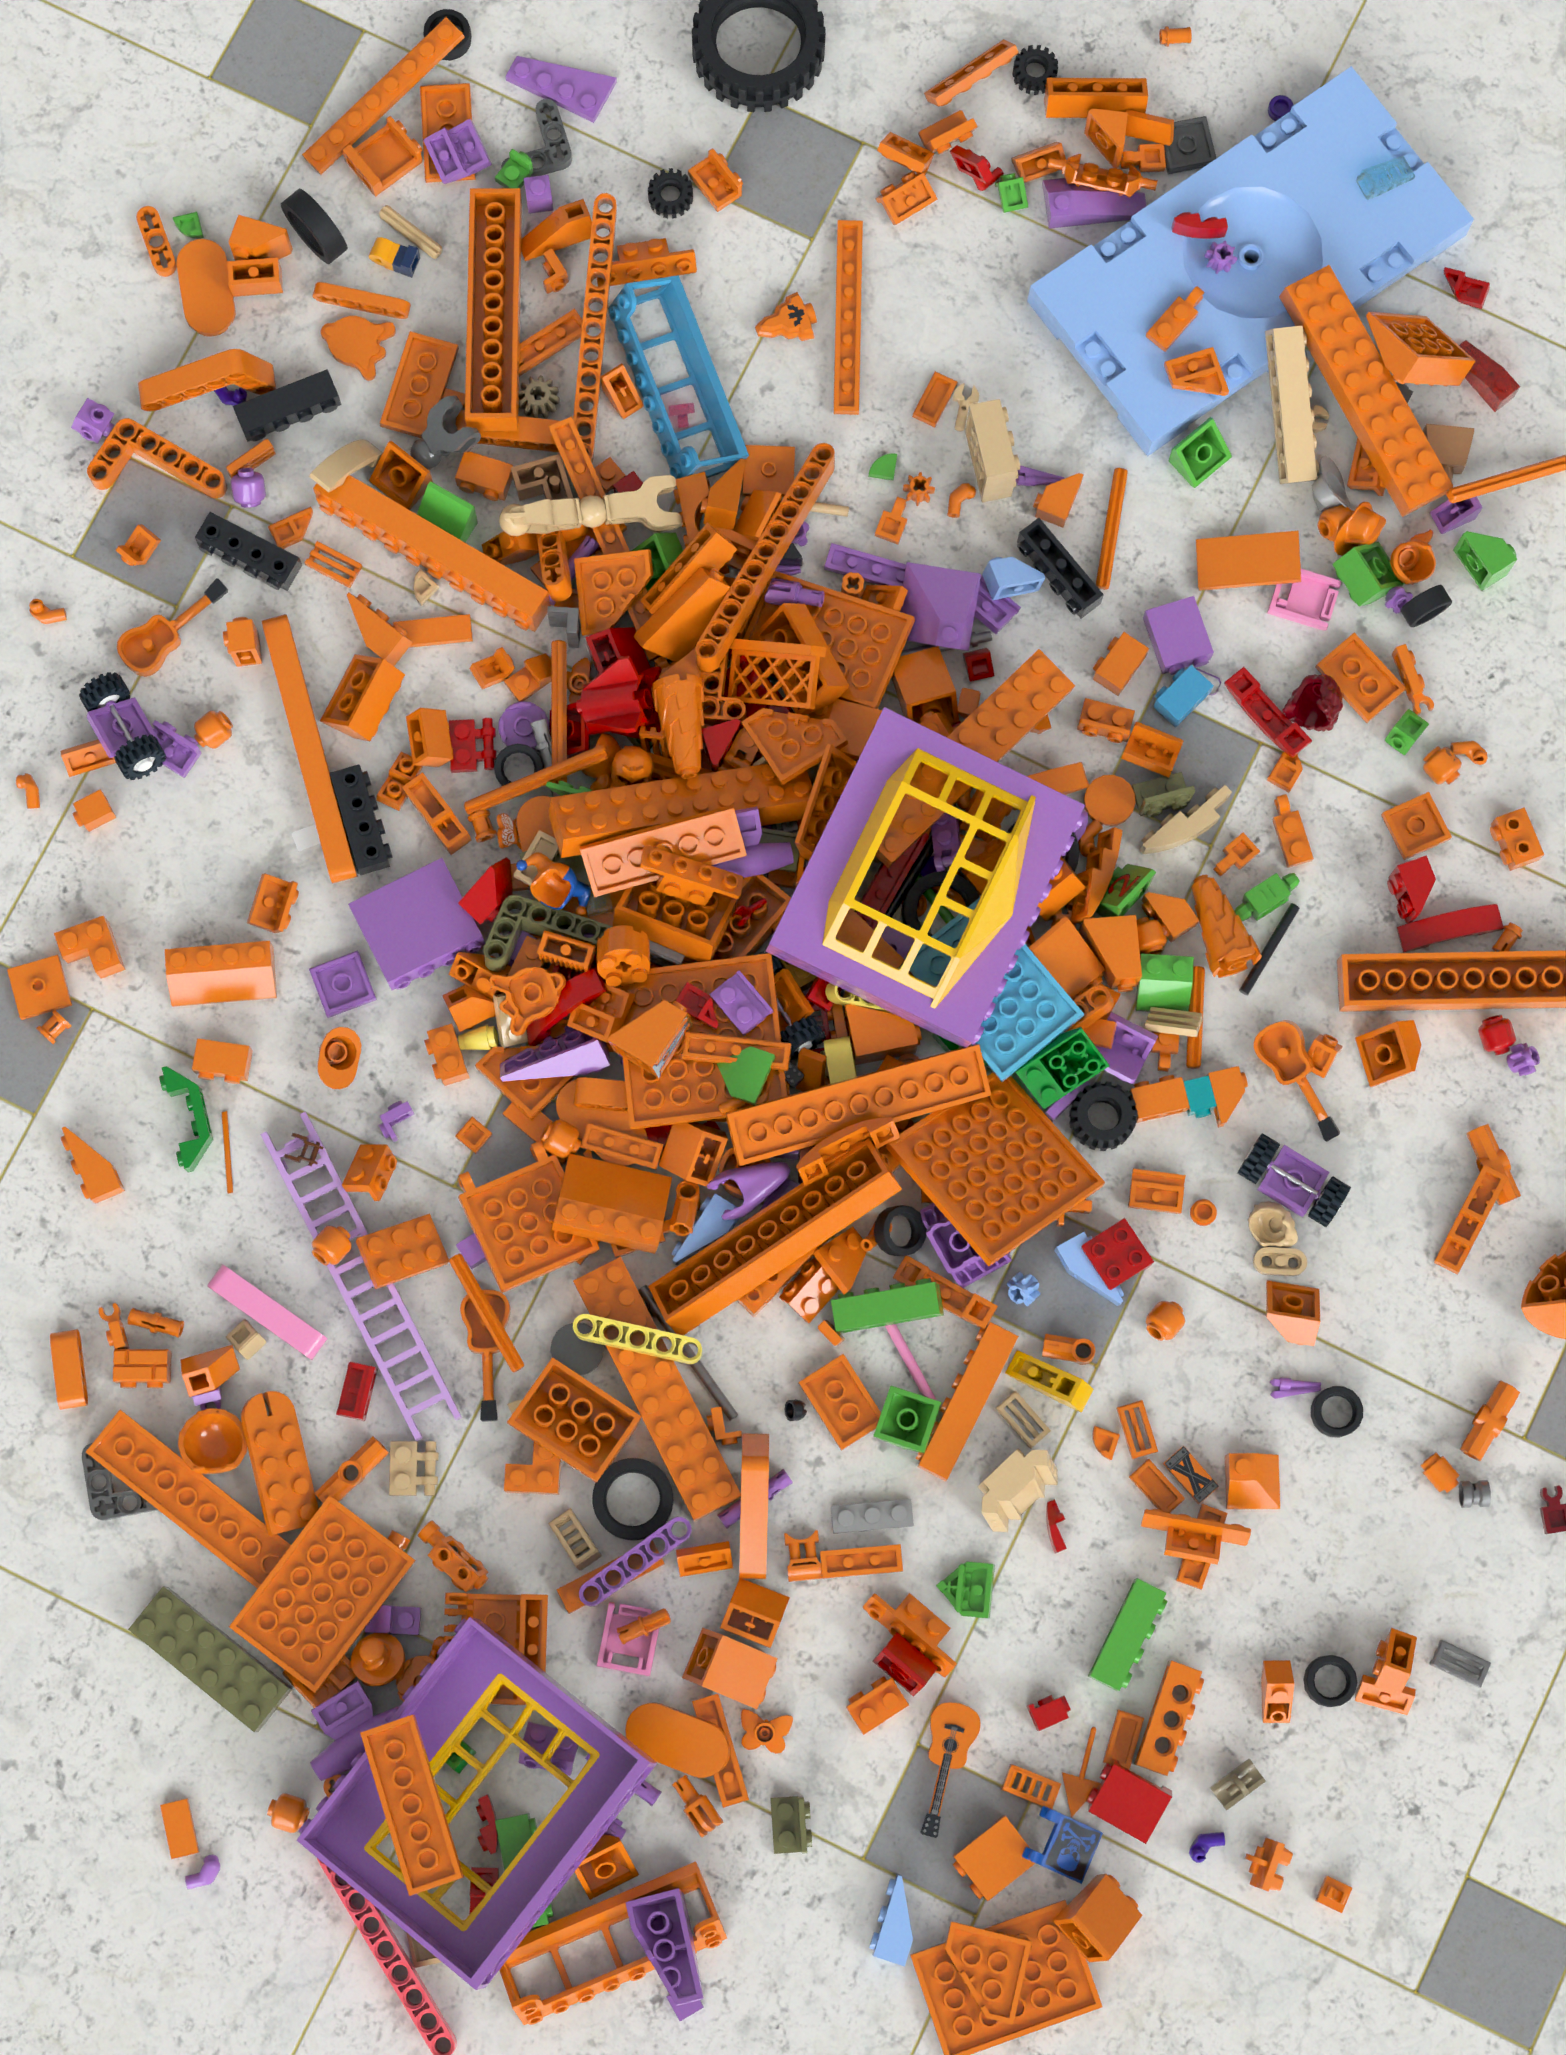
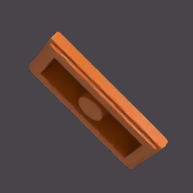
(1035, 162)

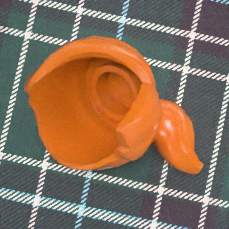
(1414, 559)
(602, 770)

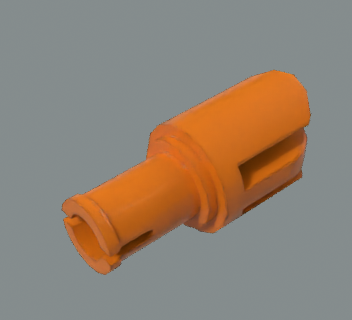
(697, 1807)

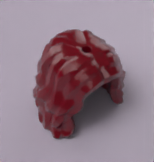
(1315, 703)

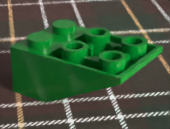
(1062, 1066)

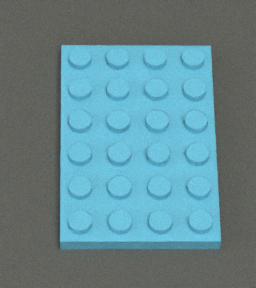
(1026, 1013)

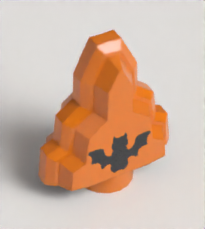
(790, 320)

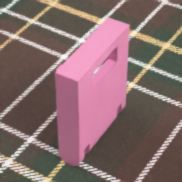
(1307, 600)
(640, 1647)

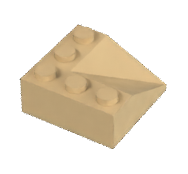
(991, 450)

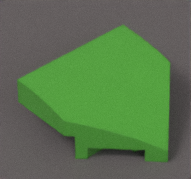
(748, 1074)
(970, 1589)

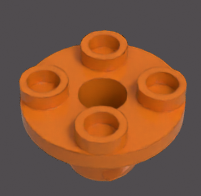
(378, 1659)

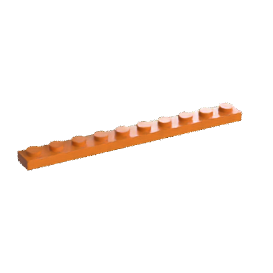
(587, 483)

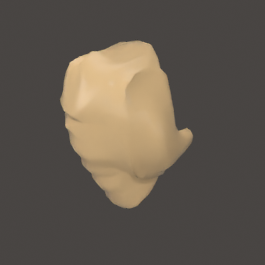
(1272, 1225)

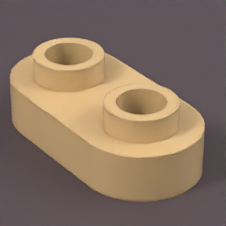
(1279, 1261)

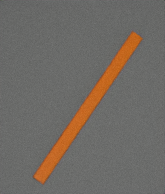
(227, 1152)

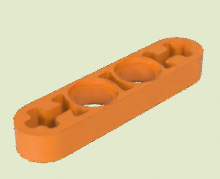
(361, 300)

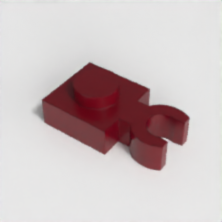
(1555, 1513)

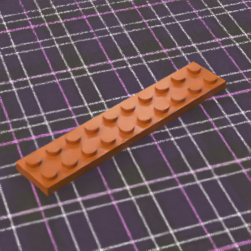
(893, 1092)
(188, 1498)

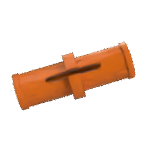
(155, 1322)

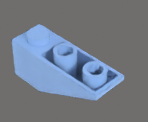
(706, 1230)
(1080, 1268)
(895, 1934)

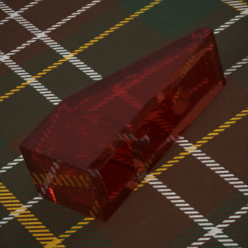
(1489, 378)

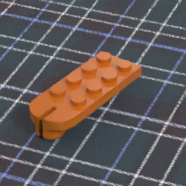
(278, 1462)

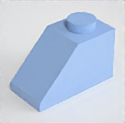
(1011, 578)

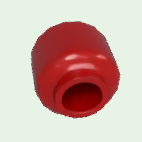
(1497, 1034)

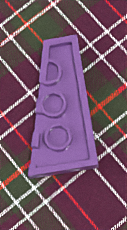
(568, 87)

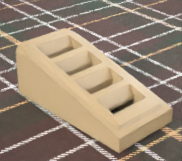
(587, 1558)

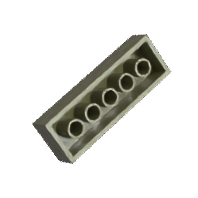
(210, 1659)

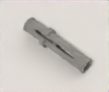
(544, 743)

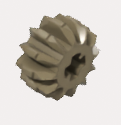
(546, 402)

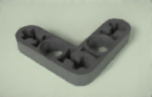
(549, 152)
(107, 1493)

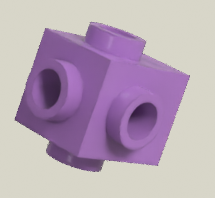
(93, 421)

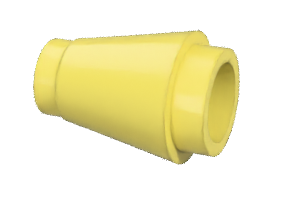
(479, 1039)

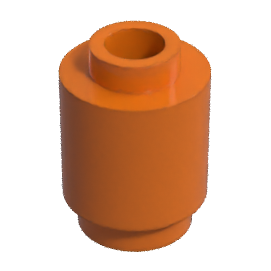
(1440, 1473)

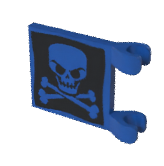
(1068, 1846)

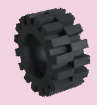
(1034, 56)
(670, 179)

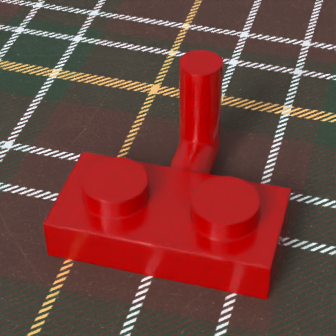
(976, 167)

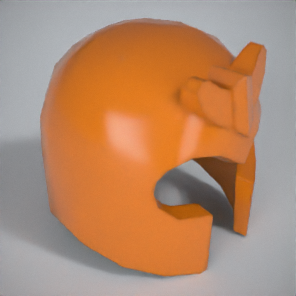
(632, 764)

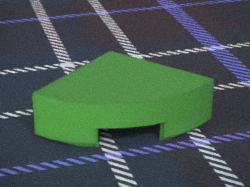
(189, 225)
(884, 467)

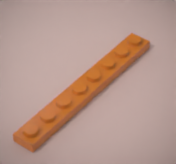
(383, 95)
(848, 317)

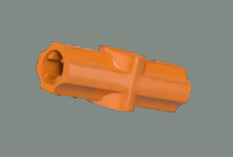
(1491, 1155)
(1489, 1420)
(364, 1459)

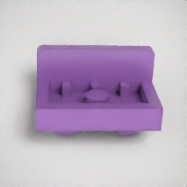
(179, 750)
(539, 1738)

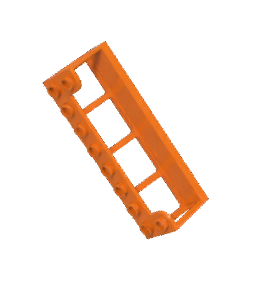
(599, 1918)

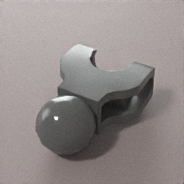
(442, 434)

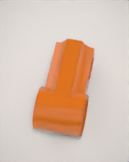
(685, 1208)
(1064, 1348)

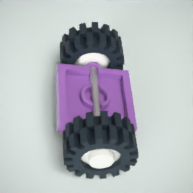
(122, 726)
(1293, 1180)

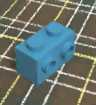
(1183, 695)

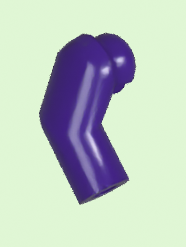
(231, 397)
(1203, 1843)

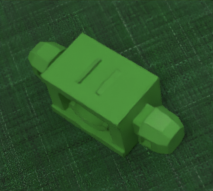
(1267, 896)

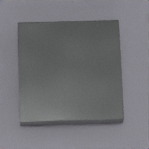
(1191, 146)

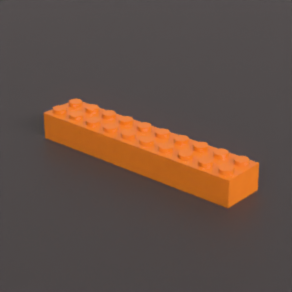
(493, 309)
(1366, 391)
(436, 551)
(989, 731)
(624, 809)
(1452, 980)
(774, 1238)
(660, 1395)

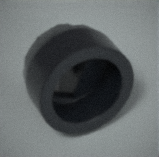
(795, 1410)

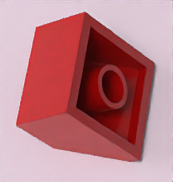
(489, 892)

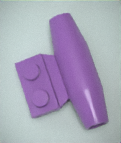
(760, 856)
(343, 1720)

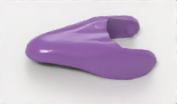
(755, 1184)

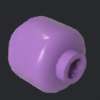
(248, 488)

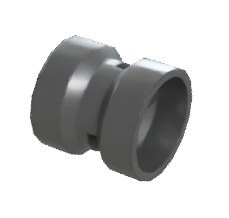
(1474, 1494)

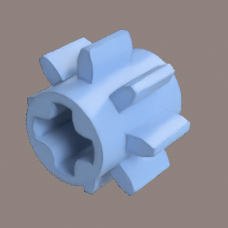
(1023, 1288)

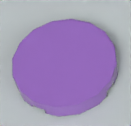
(516, 721)

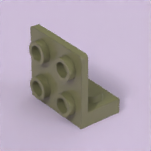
(1162, 794)
(789, 1824)

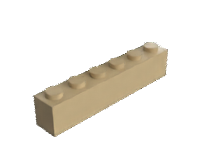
(1291, 404)

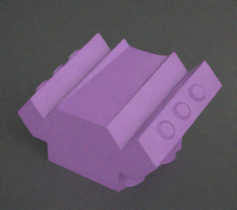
(954, 1250)

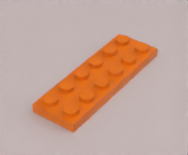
(703, 837)
(411, 1805)

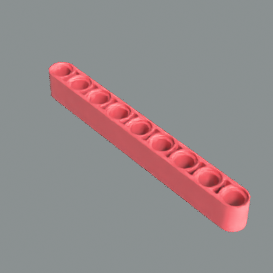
(388, 1964)

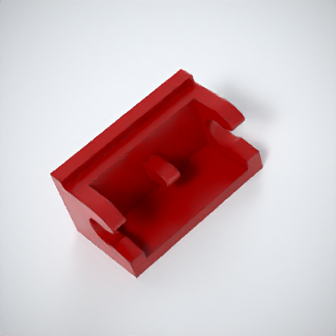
(357, 1391)

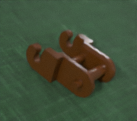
(306, 1143)

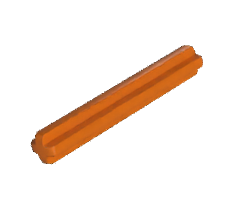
(1194, 1044)

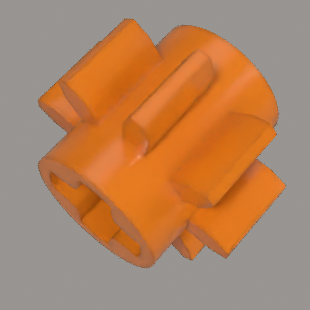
(918, 495)

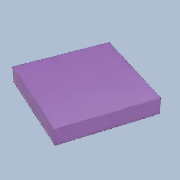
(342, 984)

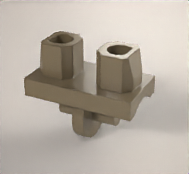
(1237, 1784)

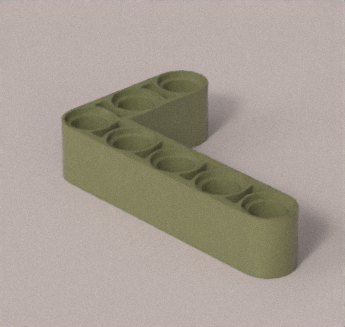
(525, 922)

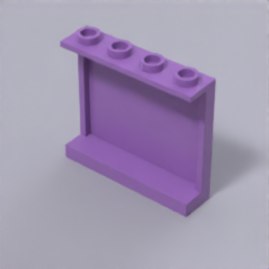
(416, 924)

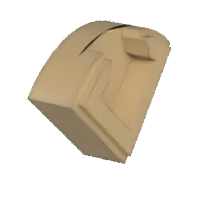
(423, 587)

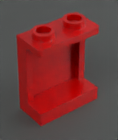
(1128, 1801)

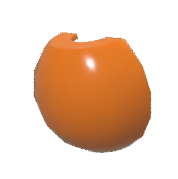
(212, 1441)

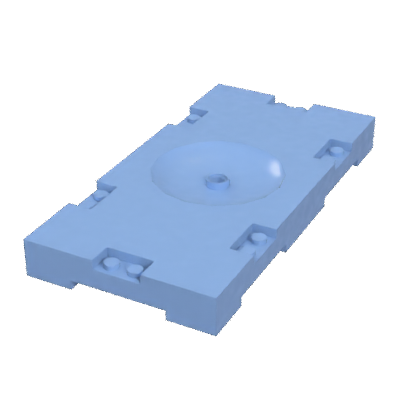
(1289, 210)

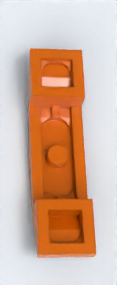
(814, 1163)
(954, 1298)

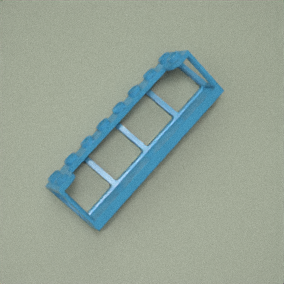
(700, 371)

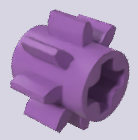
(1225, 252)
(1523, 1059)

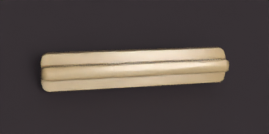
(410, 231)

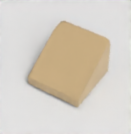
(246, 1339)

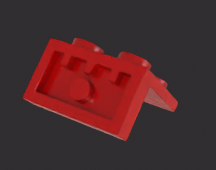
(1117, 1254)

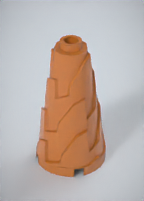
(681, 720)
(1223, 932)

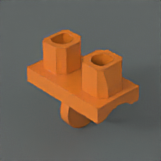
(1265, 1864)

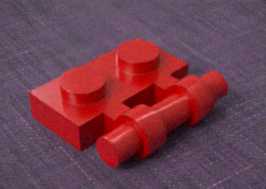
(463, 741)

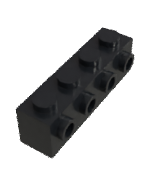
(287, 406)
(248, 552)
(1059, 568)
(360, 820)

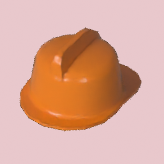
(1359, 529)
(339, 1057)

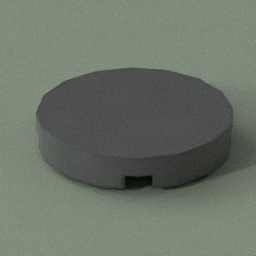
(576, 1353)

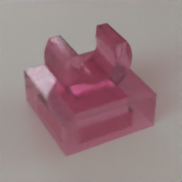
(681, 411)

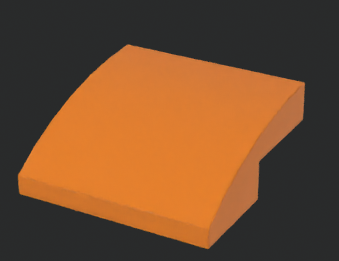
(604, 1014)
(336, 1682)

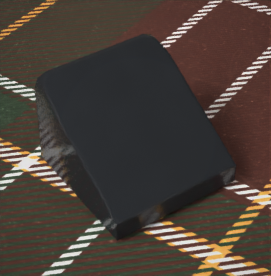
(792, 557)

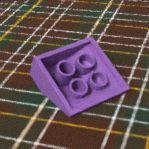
(941, 604)

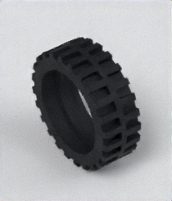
(758, 89)

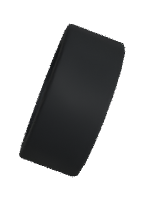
(456, 18)
(1426, 606)
(512, 749)
(882, 1233)
(1351, 1397)
(1345, 1666)

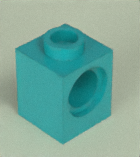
(1200, 1096)

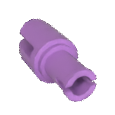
(787, 591)

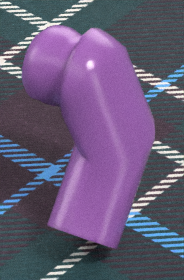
(206, 1875)

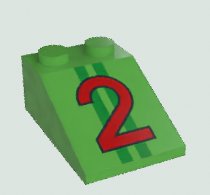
(1125, 890)

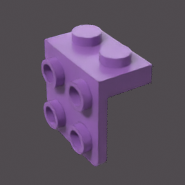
(1128, 1050)

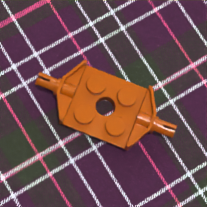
(1102, 179)

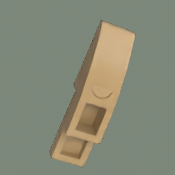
(1180, 829)

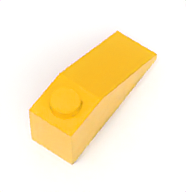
(1050, 1381)

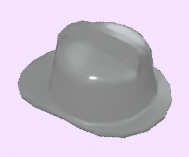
(1329, 487)

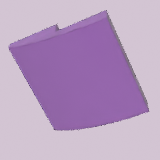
(457, 152)

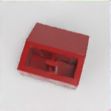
(613, 643)
(1411, 886)

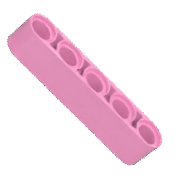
(267, 1312)

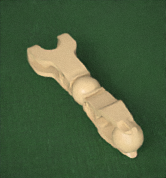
(592, 511)

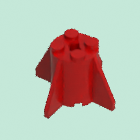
(620, 700)

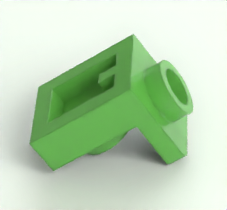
(515, 170)
(1012, 193)
(1406, 732)

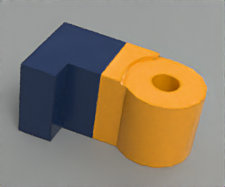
(395, 256)

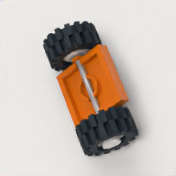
(794, 1012)

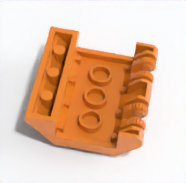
(515, 1618)

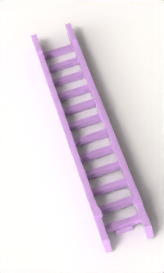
(300, 1202)

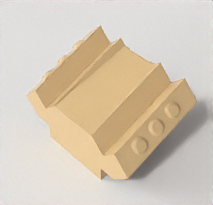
(1016, 1487)

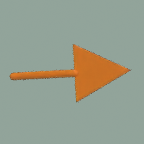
(1078, 1787)

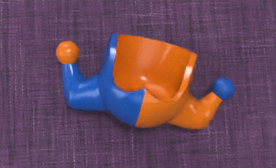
(555, 883)

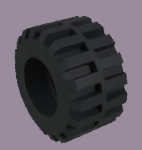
(1118, 1100)

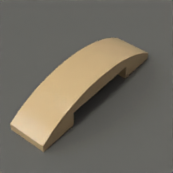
(345, 461)

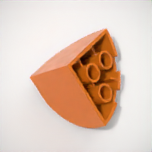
(1546, 1297)

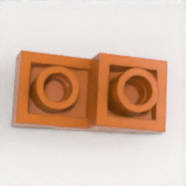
(399, 775)

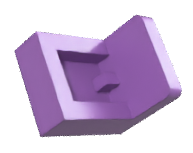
(397, 1113)

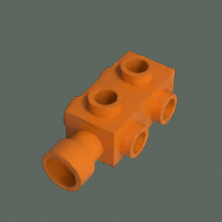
(454, 1564)

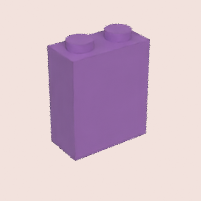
(1178, 635)

